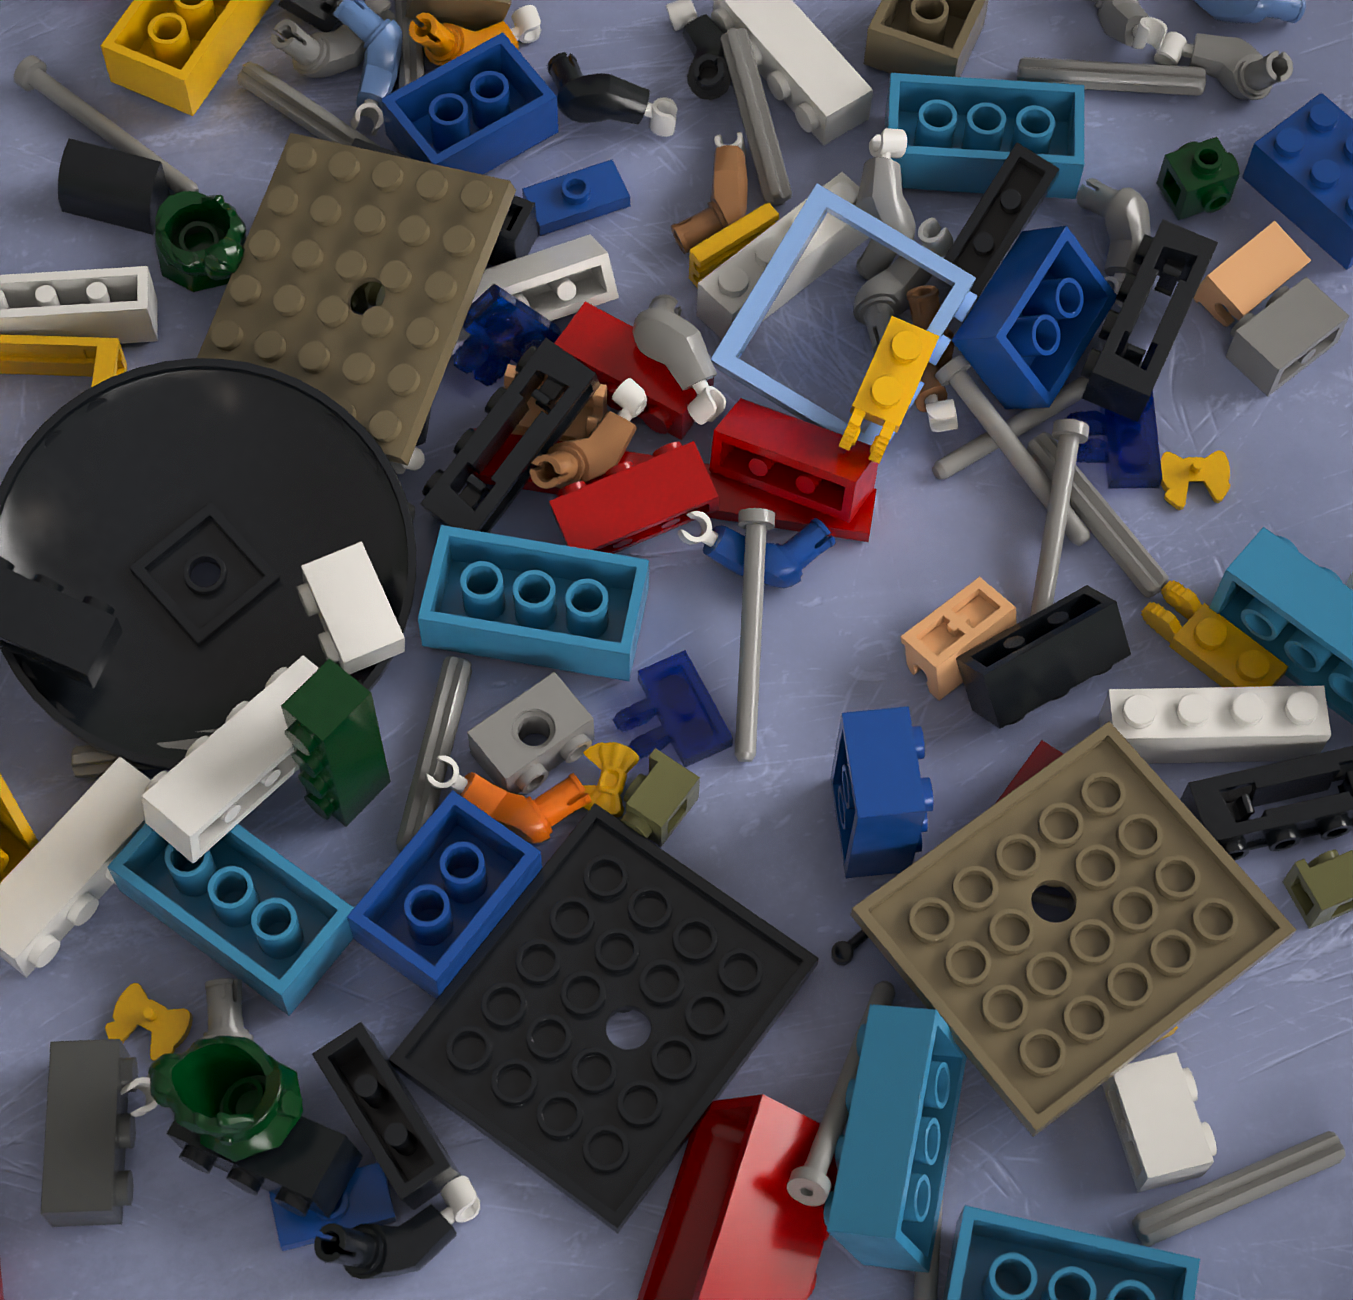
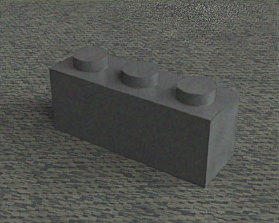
(87, 1133)

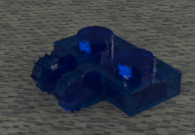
(500, 332)
(1126, 447)
(683, 709)

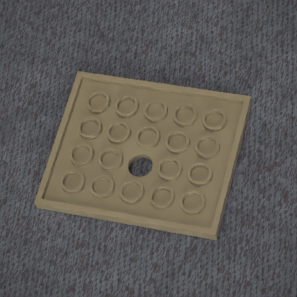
(351, 220)
(1073, 1001)

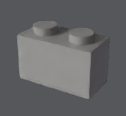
(1285, 335)

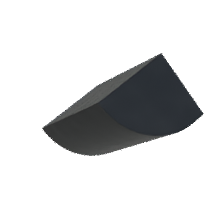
(111, 186)

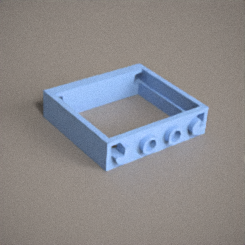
(778, 271)

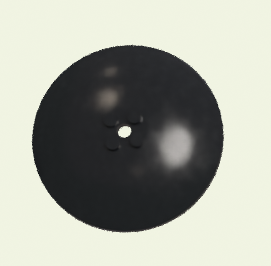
(187, 472)

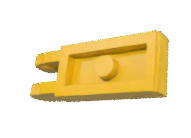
(890, 383)
(1212, 641)

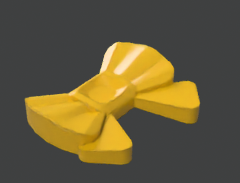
(1178, 472)
(614, 762)
(135, 1009)

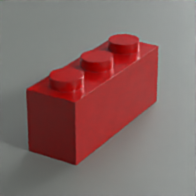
(610, 351)
(792, 460)
(635, 500)

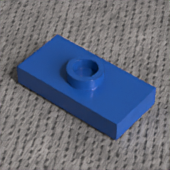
(577, 197)
(362, 1202)

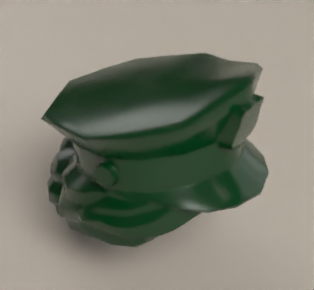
(198, 240)
(229, 1095)

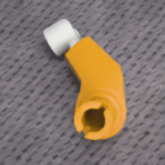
(448, 41)

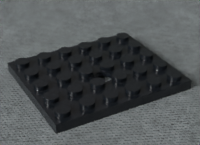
(525, 1020)

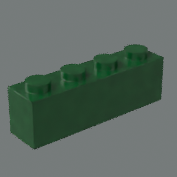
(336, 743)

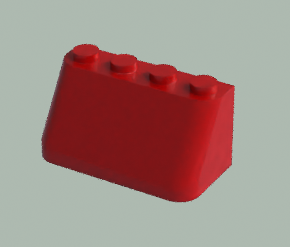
(730, 1216)

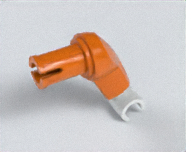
(521, 815)

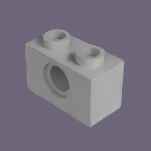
(545, 710)

